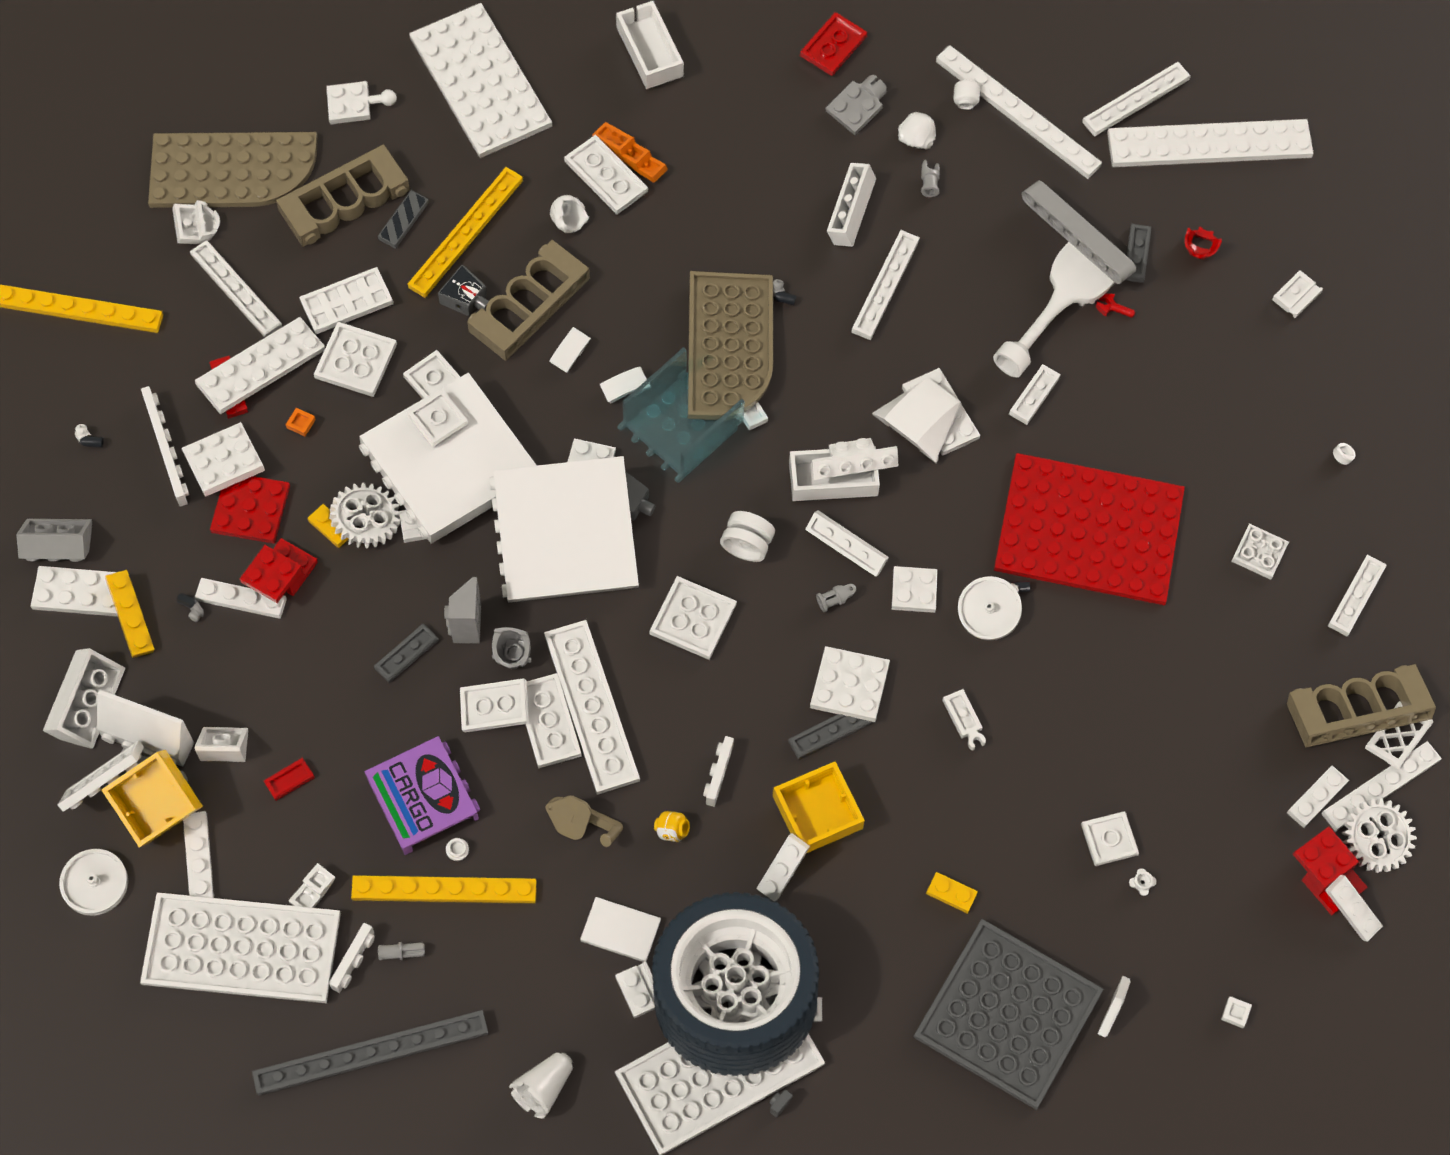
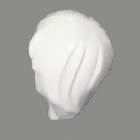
(917, 131)
(568, 213)

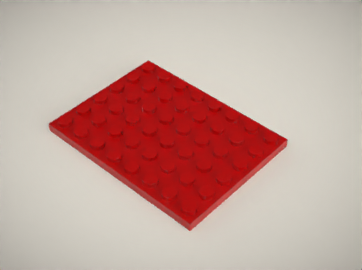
(1090, 529)

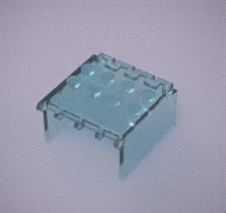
(660, 419)

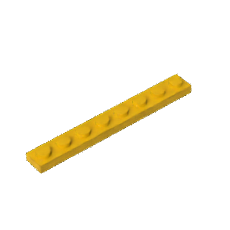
(465, 232)
(80, 309)
(443, 889)

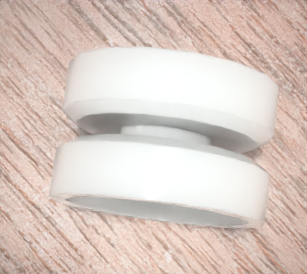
(747, 536)

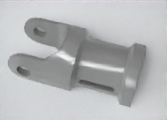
(930, 179)
(836, 596)

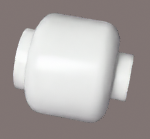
(966, 93)

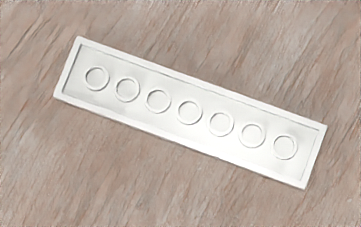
(591, 707)

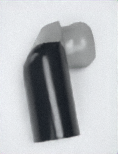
(780, 294)
(192, 604)

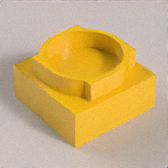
(152, 798)
(819, 807)

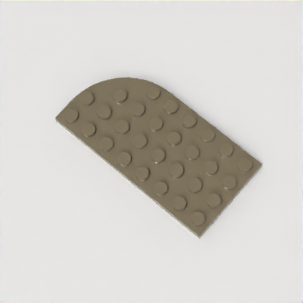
(229, 167)
(728, 341)

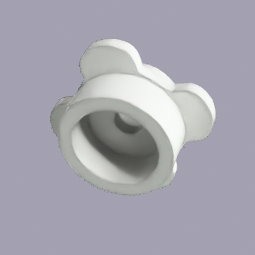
(1147, 878)

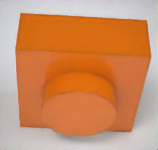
(300, 422)

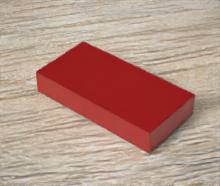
(289, 779)

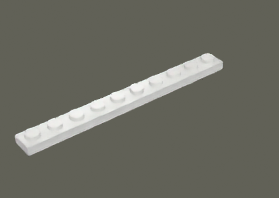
(1020, 113)

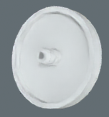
(989, 608)
(93, 882)

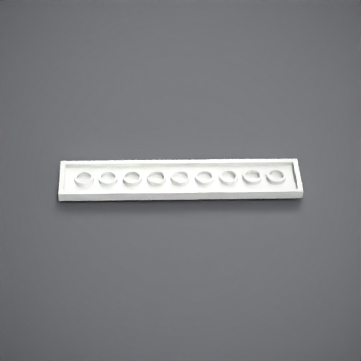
(1209, 143)

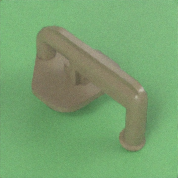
(572, 816)

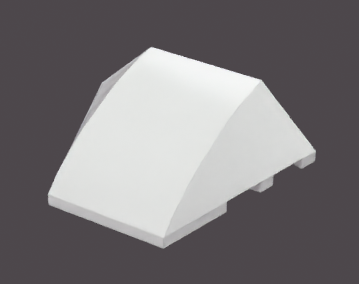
(922, 416)

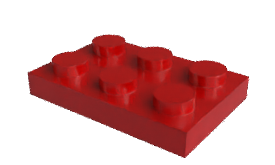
(833, 44)

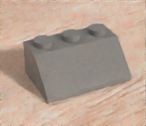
(54, 539)
(464, 613)

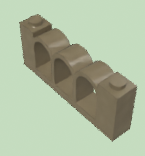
(308, 228)
(551, 259)
(1404, 681)

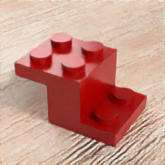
(278, 570)
(1325, 860)

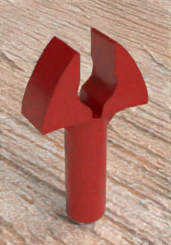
(1112, 306)

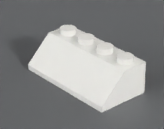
(75, 707)

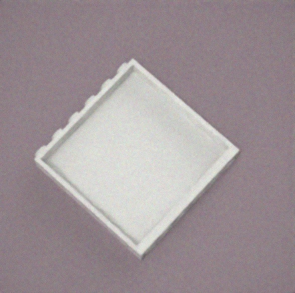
(451, 480)
(564, 529)

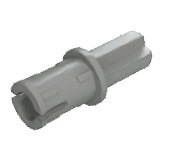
(401, 951)

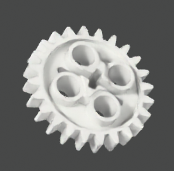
(364, 515)
(1395, 826)

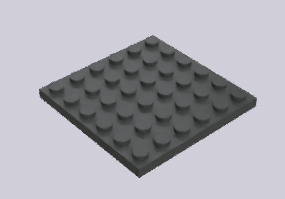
(1008, 1014)

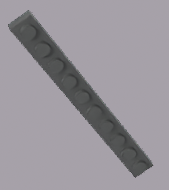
(369, 1052)

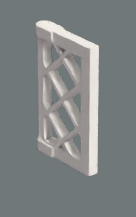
(1385, 753)

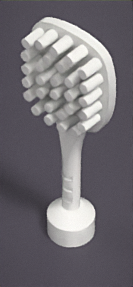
(1074, 281)

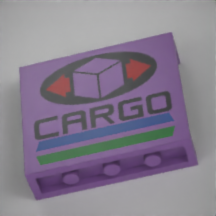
(421, 793)

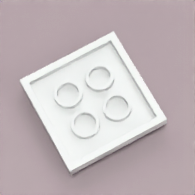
(355, 359)
(223, 459)
(693, 617)
(850, 684)

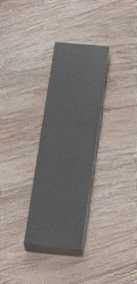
(825, 734)

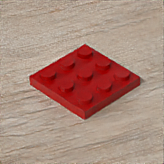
(251, 509)

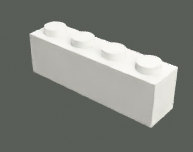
(851, 204)

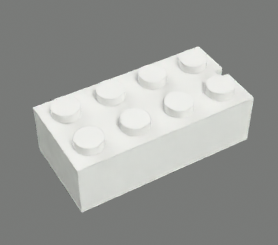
(649, 45)
(844, 486)

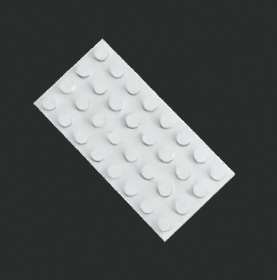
(480, 80)
(241, 947)
(684, 1101)

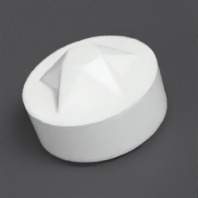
(1344, 453)

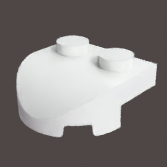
(195, 222)

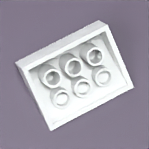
(128, 722)

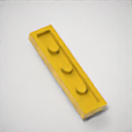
(129, 613)

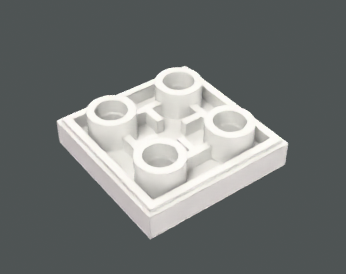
(1260, 551)

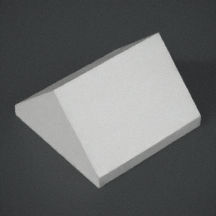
(222, 744)

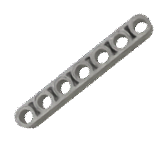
(1079, 232)

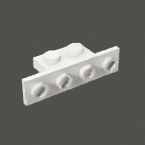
(854, 458)

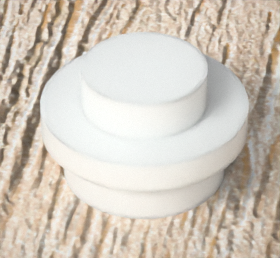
(457, 849)

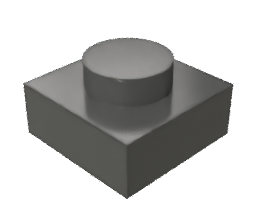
(780, 1102)

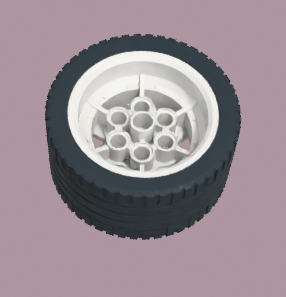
(757, 931)

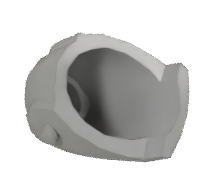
(511, 647)

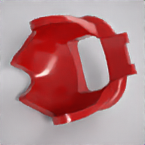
(1196, 251)

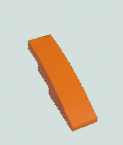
(631, 153)

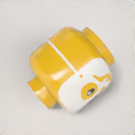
(672, 826)

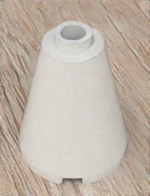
(542, 1084)

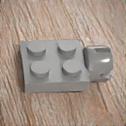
(858, 103)

